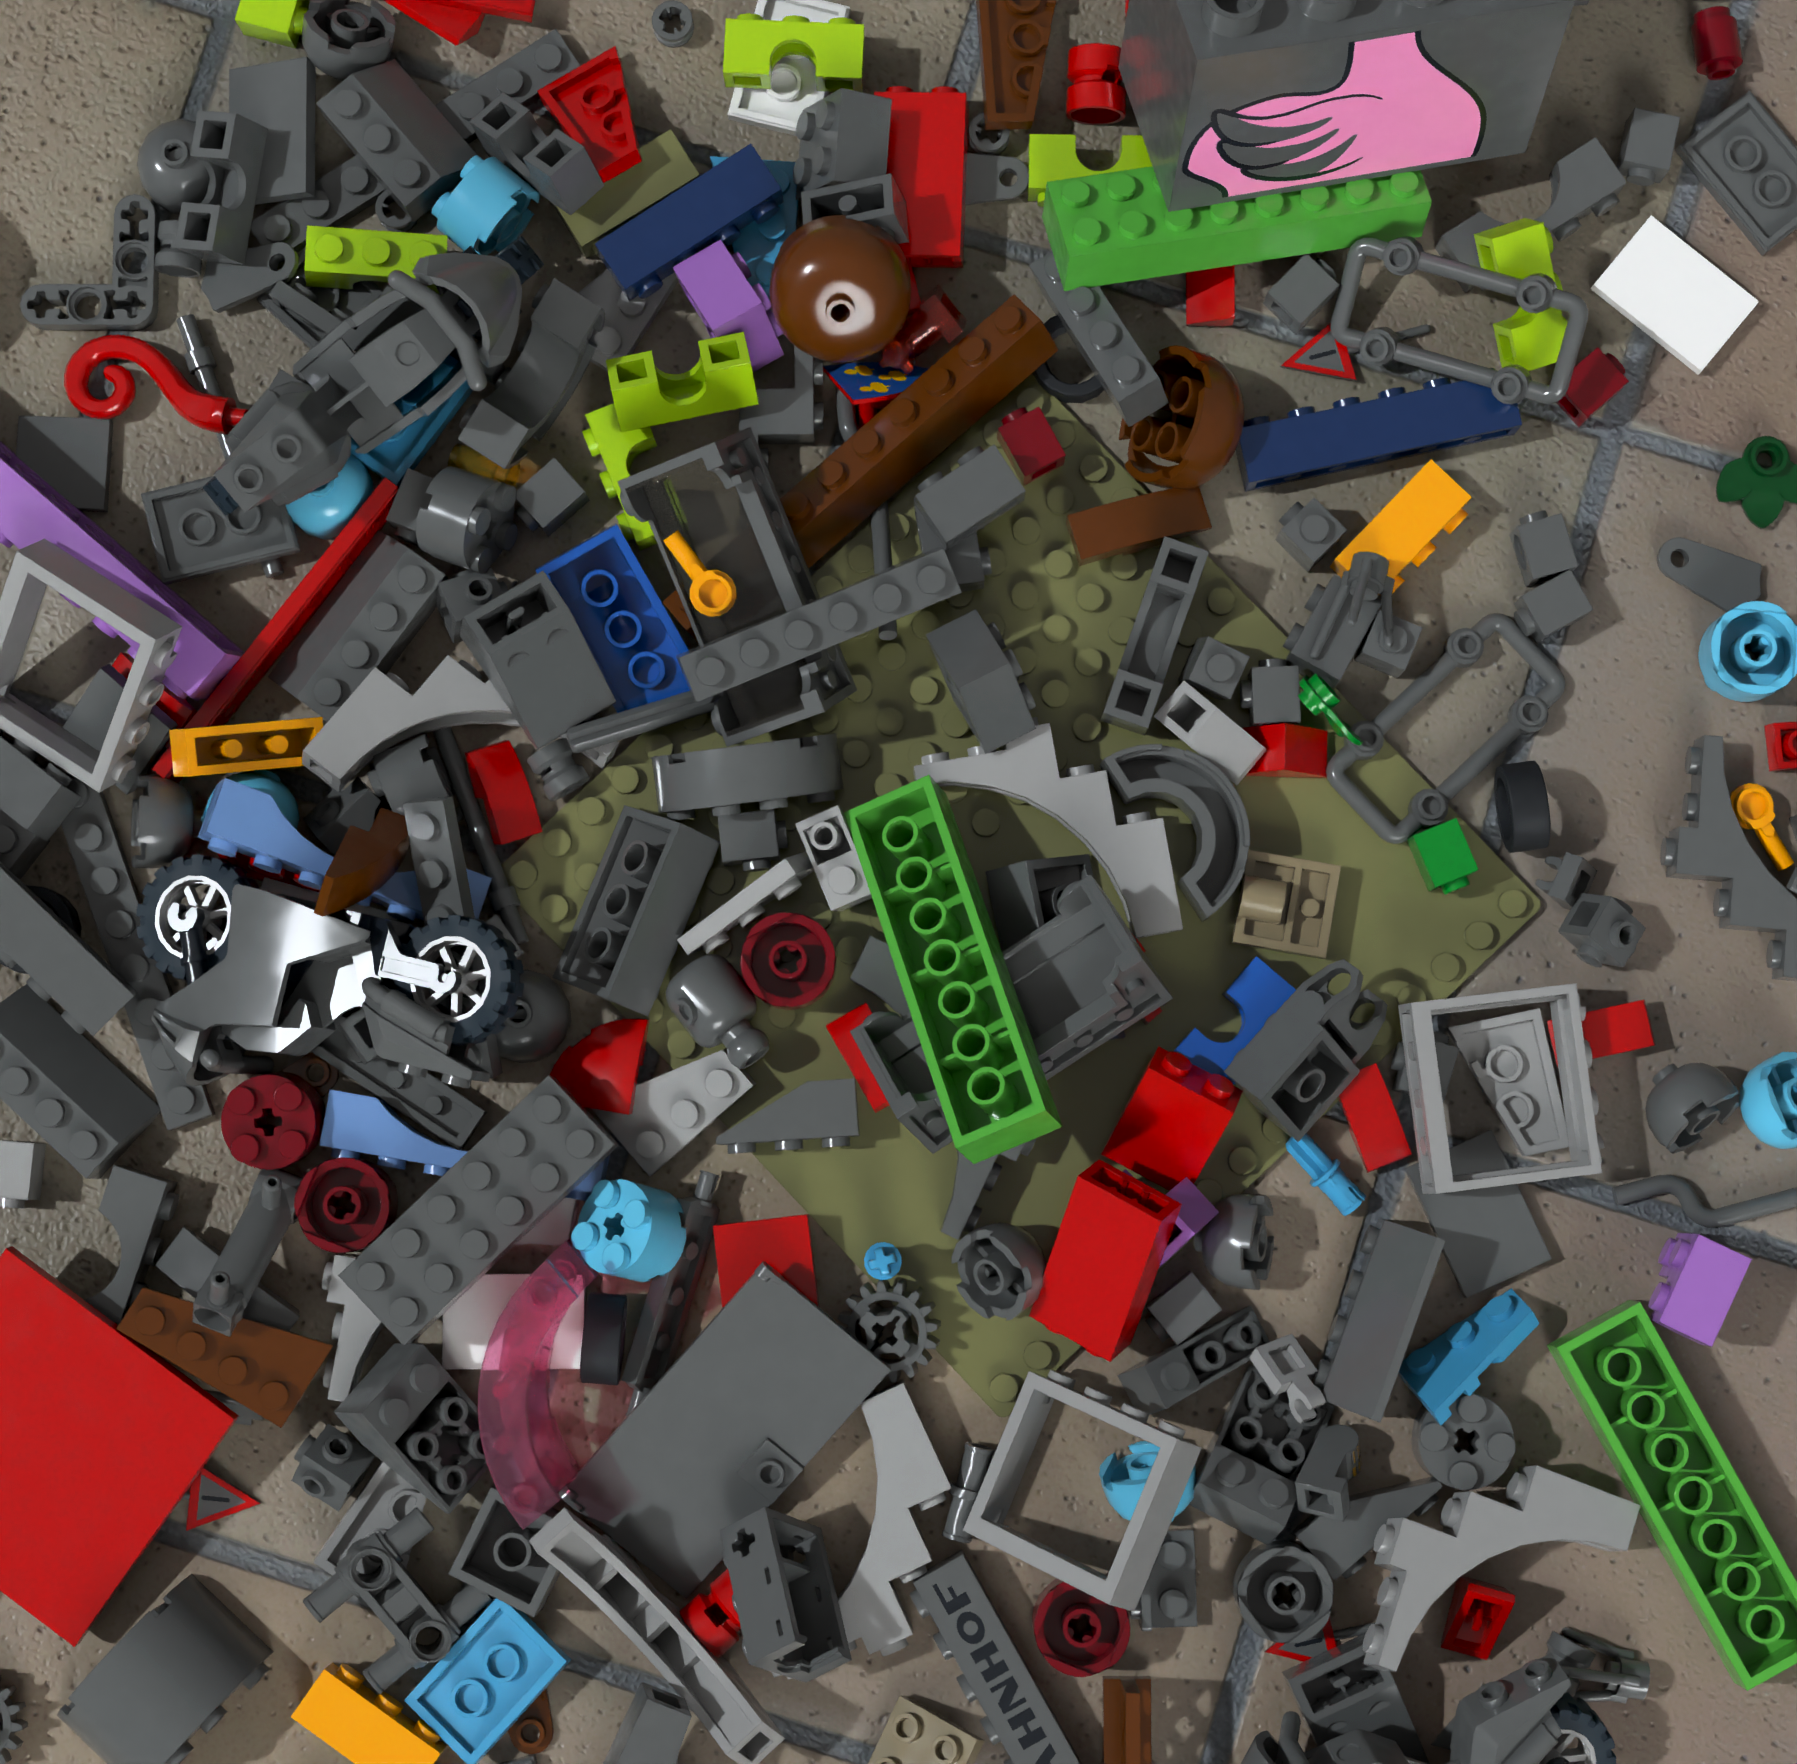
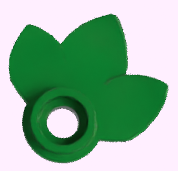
(1320, 698)

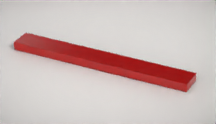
(290, 617)

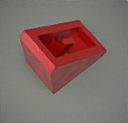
(1290, 751)
(1476, 1617)

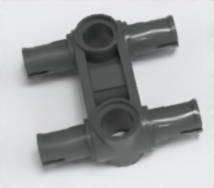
(397, 1600)

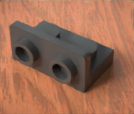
(1171, 1587)

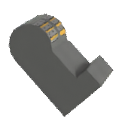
(1326, 1472)

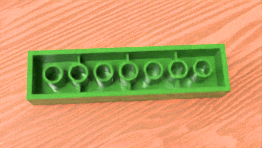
(1121, 231)
(952, 971)
(1684, 1490)

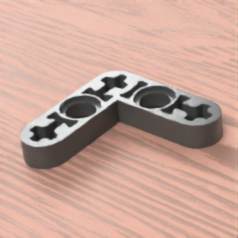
(123, 286)

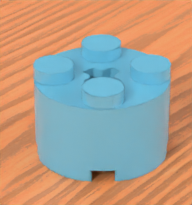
(485, 207)
(1731, 670)
(630, 1230)

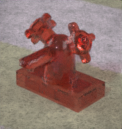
(932, 322)

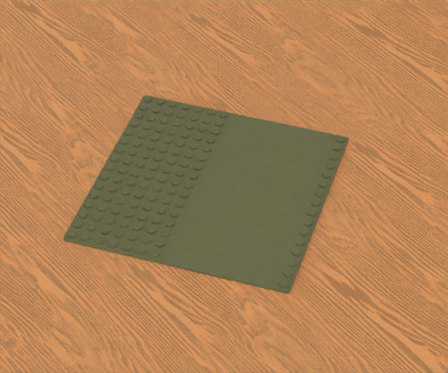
(1069, 639)

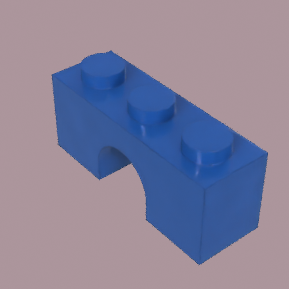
(1256, 995)

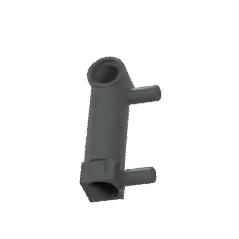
(247, 1251)

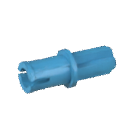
(1326, 1174)
(882, 1261)

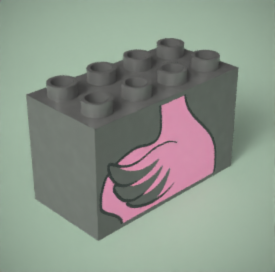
(1330, 90)

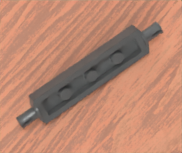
(671, 1295)

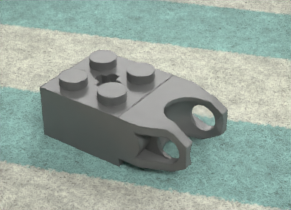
(1307, 1050)

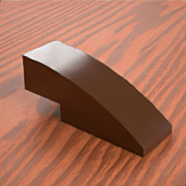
(1136, 523)
(364, 862)

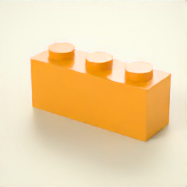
(1410, 522)
(241, 746)
(364, 1724)

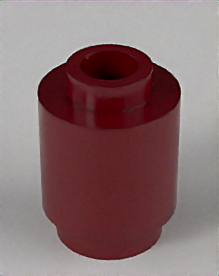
(1716, 43)

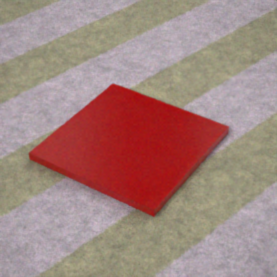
(90, 1448)

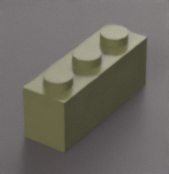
(661, 173)

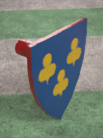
(870, 384)

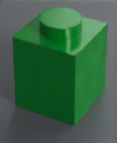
(1443, 857)

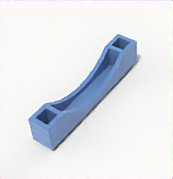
(253, 825)
(372, 1127)

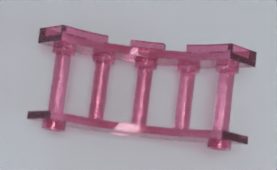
(514, 1409)

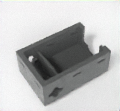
(784, 1606)

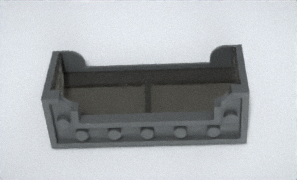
(737, 525)

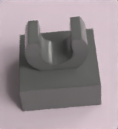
(1573, 877)

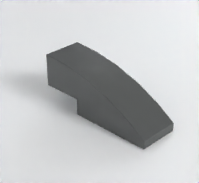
(190, 1262)

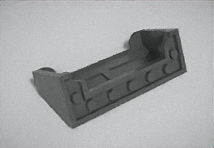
(1077, 989)

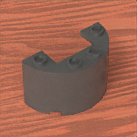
(166, 1679)

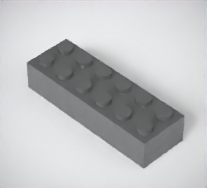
(478, 1210)

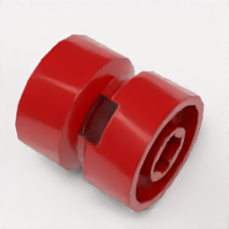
(1096, 90)
(706, 1625)

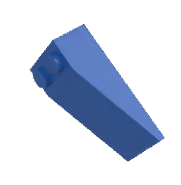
(620, 619)

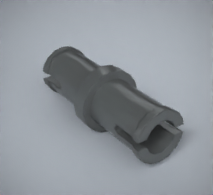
(964, 1491)

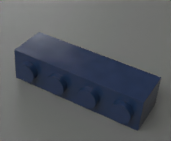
(690, 221)

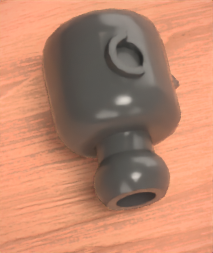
(717, 1009)

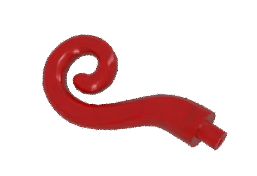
(198, 408)

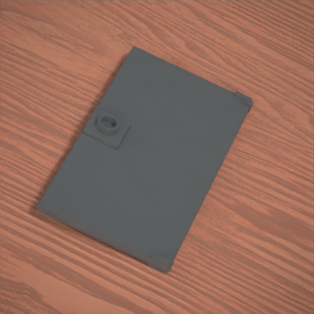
(725, 1429)

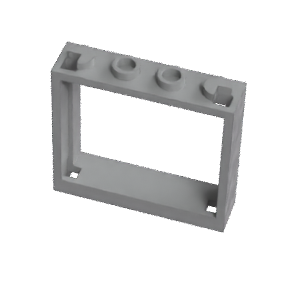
(157, 634)
(1426, 1099)
(1150, 1518)

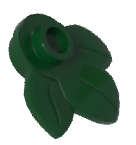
(1759, 488)

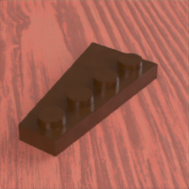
(1012, 58)
(254, 1366)

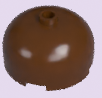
(840, 289)
(1203, 426)

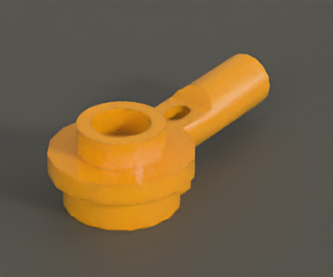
(711, 590)
(1755, 811)

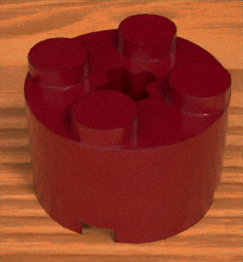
(762, 954)
(261, 1144)
(321, 1215)
(1091, 1649)

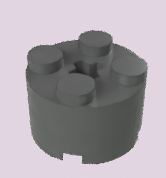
(467, 519)
(410, 774)
(1489, 1448)
(1275, 1619)

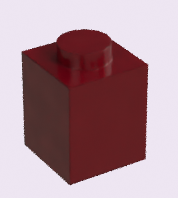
(1592, 386)
(1030, 444)

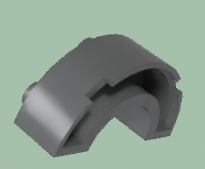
(541, 381)
(747, 774)
(1206, 800)

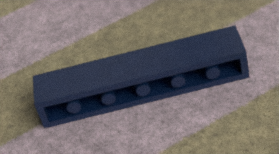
(1371, 431)

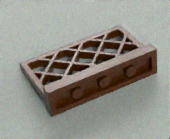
(1127, 1720)

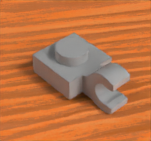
(1289, 1370)

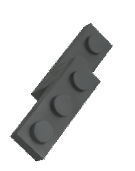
(302, 305)
(787, 413)

